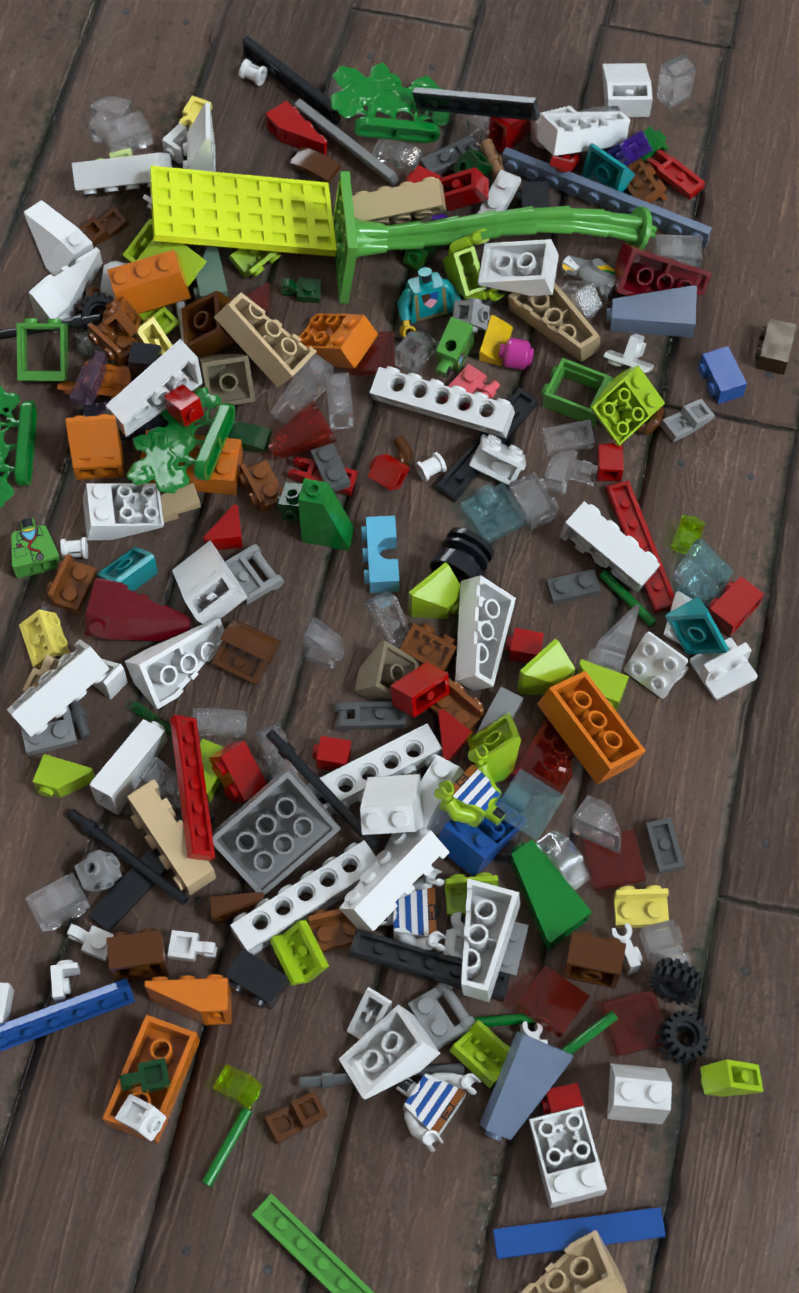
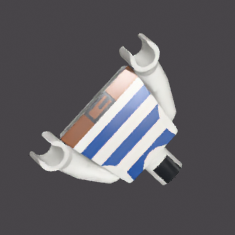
(416, 915)
(434, 1103)

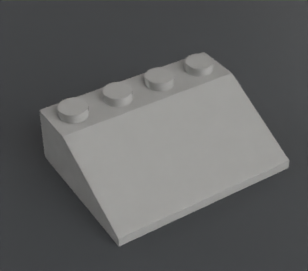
(274, 831)

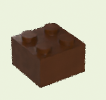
(200, 328)
(137, 955)
(594, 959)

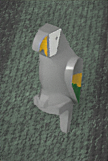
(591, 271)

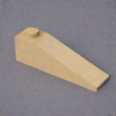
(582, 1269)

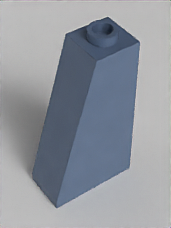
(655, 313)
(521, 1085)

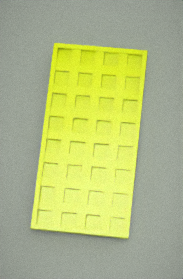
(241, 211)

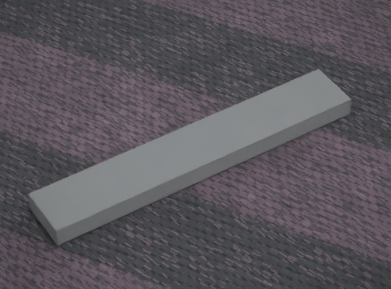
(347, 143)

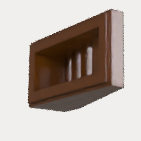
(232, 905)

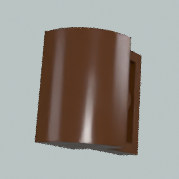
(245, 651)

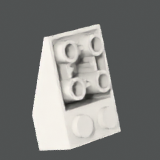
(628, 88)
(121, 510)
(208, 584)
(567, 1157)

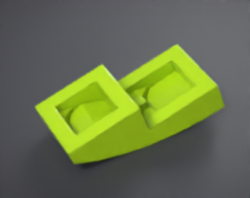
(164, 318)

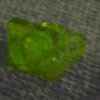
(688, 532)
(238, 1086)

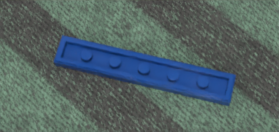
(65, 1014)
(558, 1235)

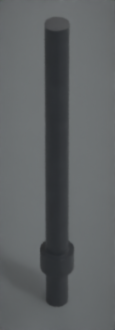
(75, 322)
(287, 751)
(92, 828)

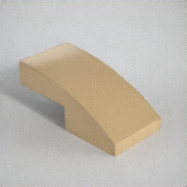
(179, 502)

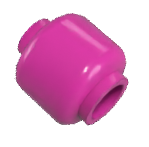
(516, 354)

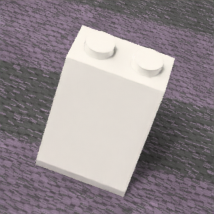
(392, 805)
(639, 1094)

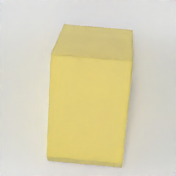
(152, 333)

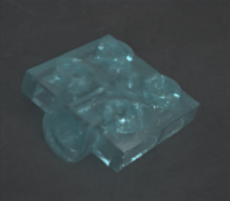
(493, 512)
(702, 573)
(529, 804)

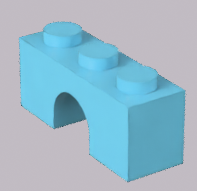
(382, 572)

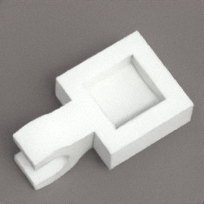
(93, 942)
(186, 945)
(632, 954)

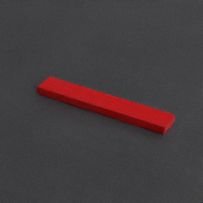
(633, 524)
(192, 788)

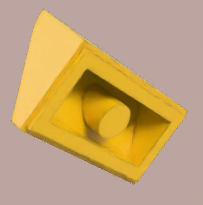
(496, 334)

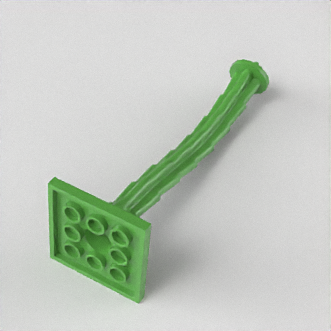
(365, 238)

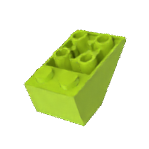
(144, 246)
(626, 404)

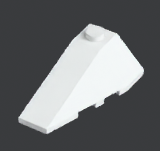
(56, 237)
(59, 294)
(170, 665)
(439, 771)

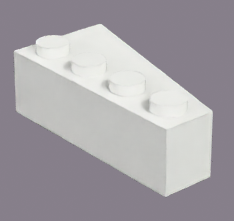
(575, 131)
(117, 172)
(145, 395)
(609, 546)
(482, 631)
(58, 689)
(392, 877)
(487, 931)

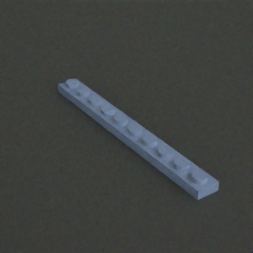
(601, 195)

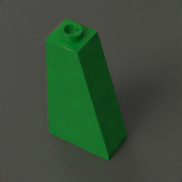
(323, 517)
(549, 896)

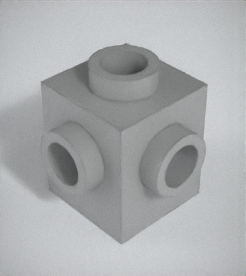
(472, 312)
(98, 871)

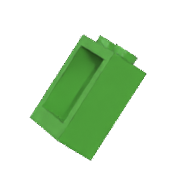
(22, 363)
(578, 374)

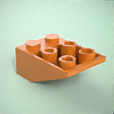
(339, 338)
(95, 447)
(198, 999)

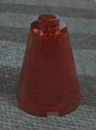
(302, 433)

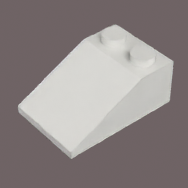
(200, 143)
(520, 266)
(389, 1053)

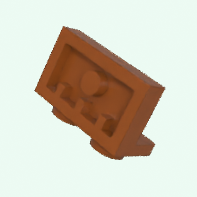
(644, 184)
(127, 317)
(112, 341)
(262, 485)
(71, 584)
(428, 646)
(460, 705)
(331, 929)

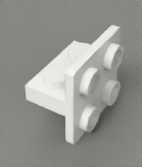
(634, 349)
(498, 459)
(656, 665)
(725, 671)

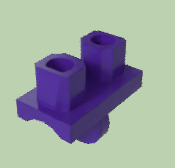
(631, 149)

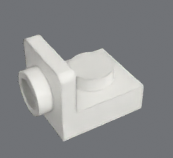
(174, 142)
(60, 984)
(141, 1117)

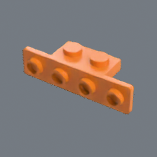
(114, 382)

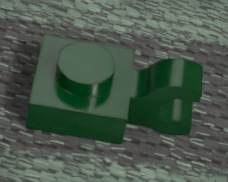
(306, 289)
(151, 1076)

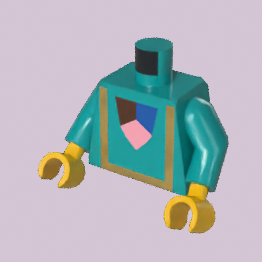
(425, 299)

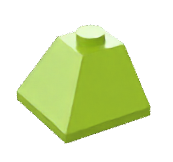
(436, 595)
(545, 670)
(502, 745)

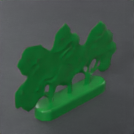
(384, 93)
(25, 443)
(173, 443)

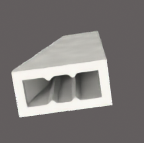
(124, 768)

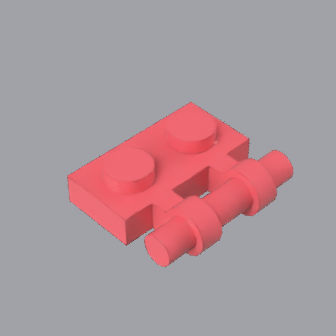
(473, 381)

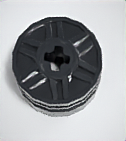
(464, 553)

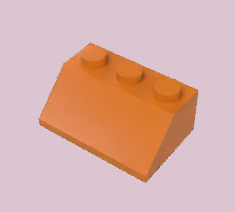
(150, 282)

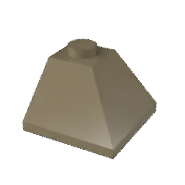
(228, 377)
(383, 669)

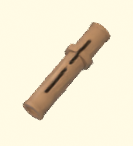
(490, 153)

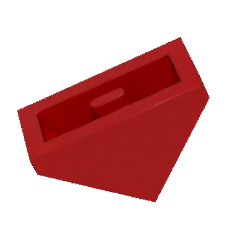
(227, 531)
(453, 734)

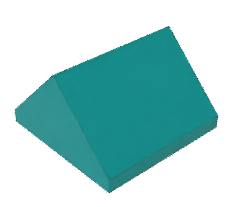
(606, 169)
(131, 568)
(696, 629)

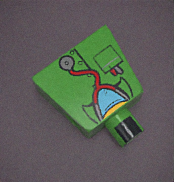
(454, 346)
(33, 550)

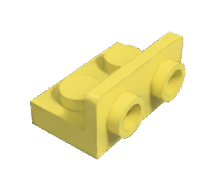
(43, 637)
(640, 906)

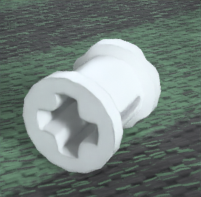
(253, 72)
(430, 466)
(76, 548)

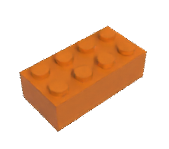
(225, 475)
(591, 727)
(155, 1041)

